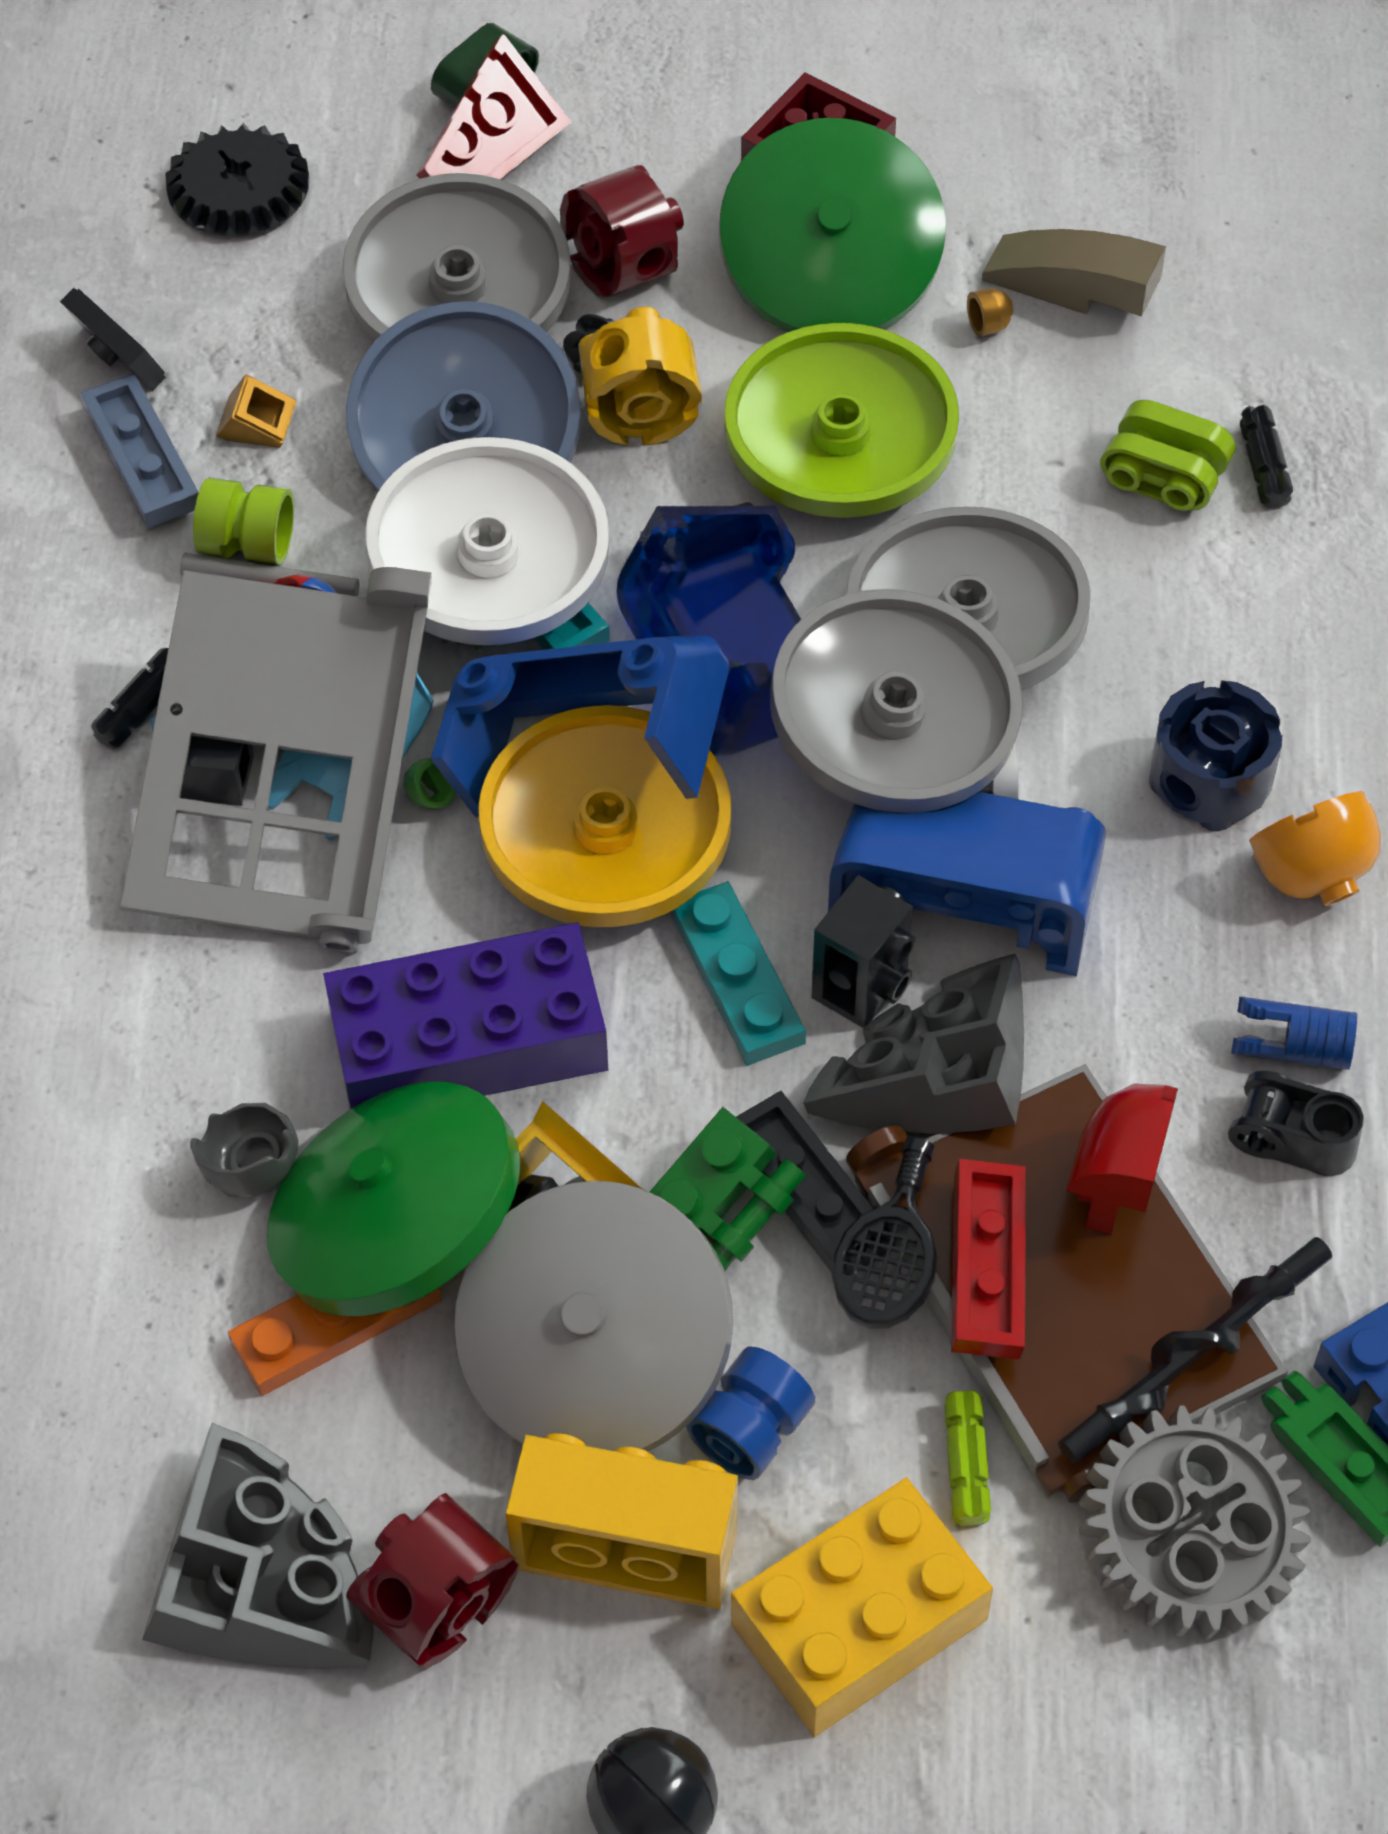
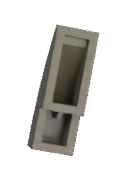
(1078, 268)

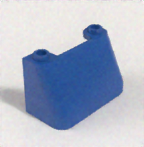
(985, 864)

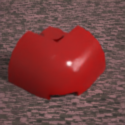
(1121, 1152)

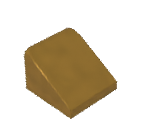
(256, 414)

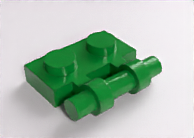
(715, 1174)

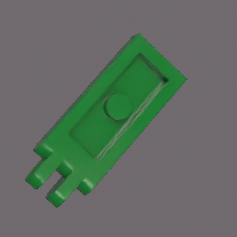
(1334, 1449)

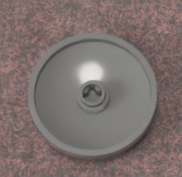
(454, 243)
(996, 569)
(895, 700)
(594, 1318)

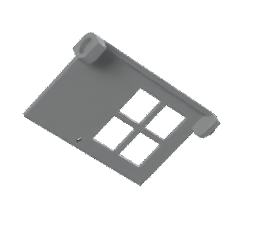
(291, 676)

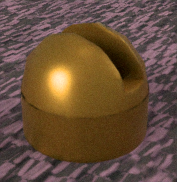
(989, 311)

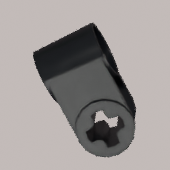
(1294, 1124)

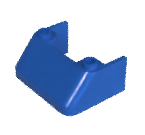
(675, 673)

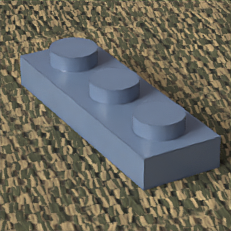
(140, 450)

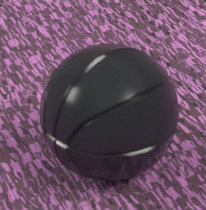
(652, 1785)

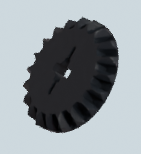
(223, 205)

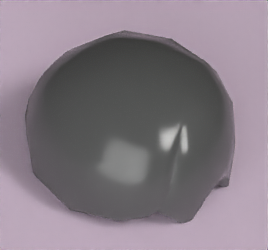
(246, 1149)

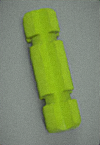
(967, 1458)

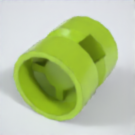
(238, 520)

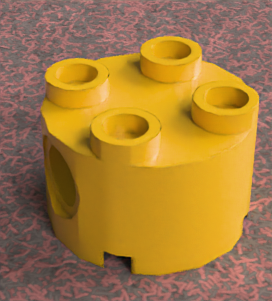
(640, 378)

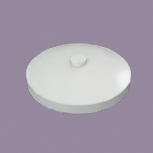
(501, 528)

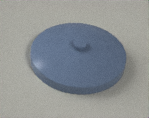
(458, 377)

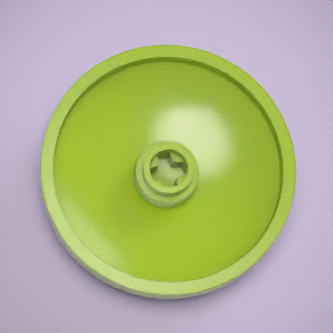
(841, 420)

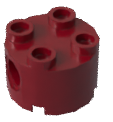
(621, 231)
(433, 1580)

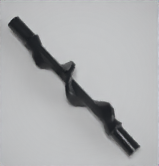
(1181, 1349)

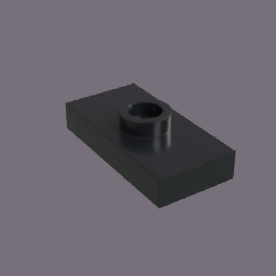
(111, 340)

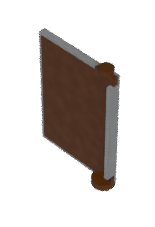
(1088, 1294)

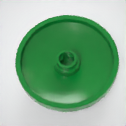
(831, 226)
(393, 1199)

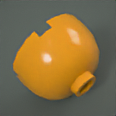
(1321, 849)

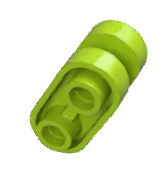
(1167, 455)

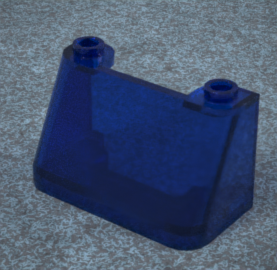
(719, 578)

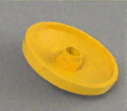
(595, 825)

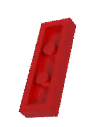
(989, 1259)

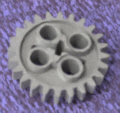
(1235, 1574)

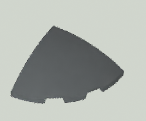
(938, 1066)
(258, 1568)

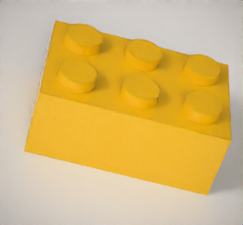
(623, 1519)
(860, 1606)

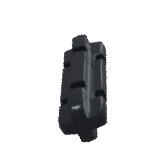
(1266, 456)
(131, 704)

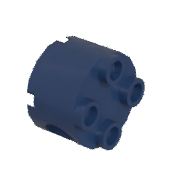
(1215, 753)

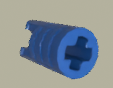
(1312, 1034)

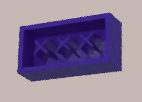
(470, 1016)

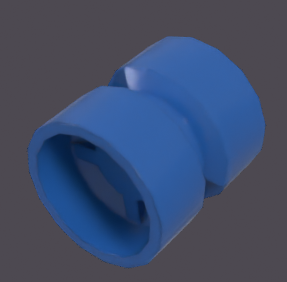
(757, 1403)

